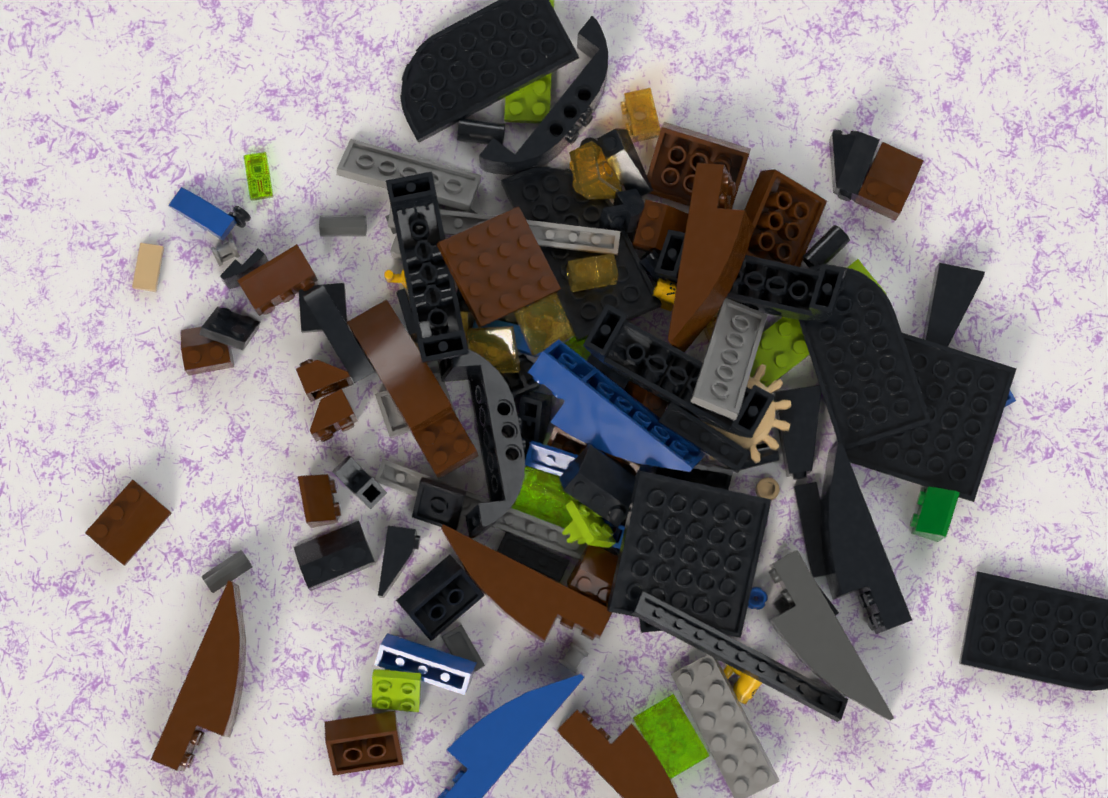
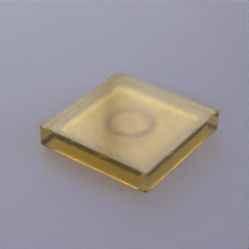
(543, 323)
(496, 346)

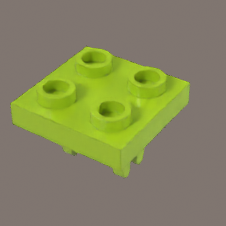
(587, 527)
(396, 690)

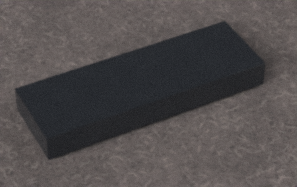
(533, 557)

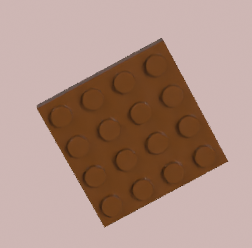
(498, 266)

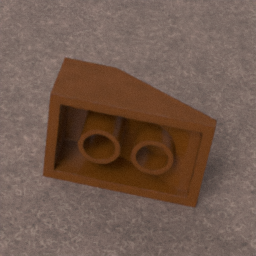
(889, 181)
(655, 224)

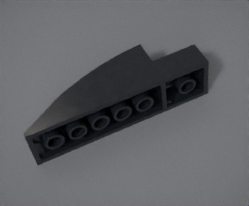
(854, 550)

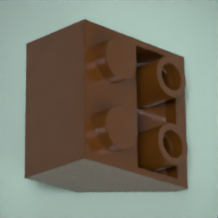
(331, 416)

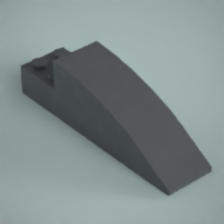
(818, 637)

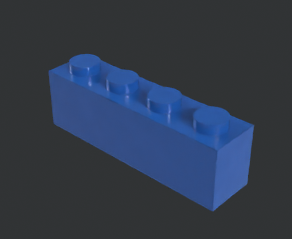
(434, 665)

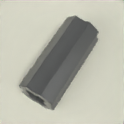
(342, 226)
(227, 570)

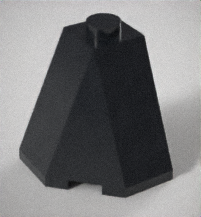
(850, 161)

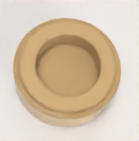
(767, 488)

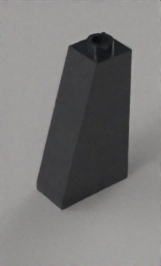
(949, 300)
(800, 440)

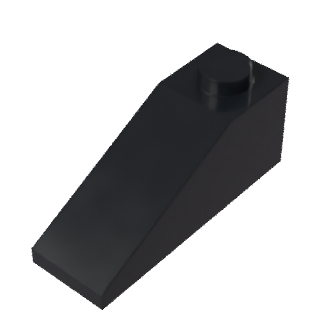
(624, 160)
(535, 417)
(702, 473)
(397, 553)

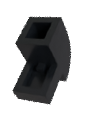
(624, 213)
(359, 482)

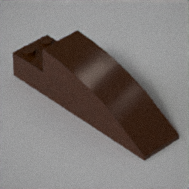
(711, 254)
(413, 389)
(524, 594)
(211, 687)
(624, 764)

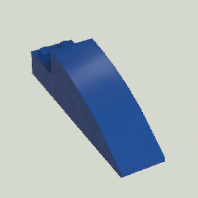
(607, 415)
(502, 735)

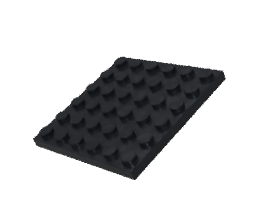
(965, 409)
(690, 550)

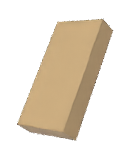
(148, 267)

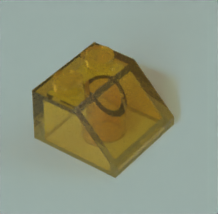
(592, 173)

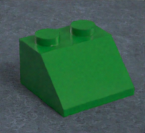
(934, 513)

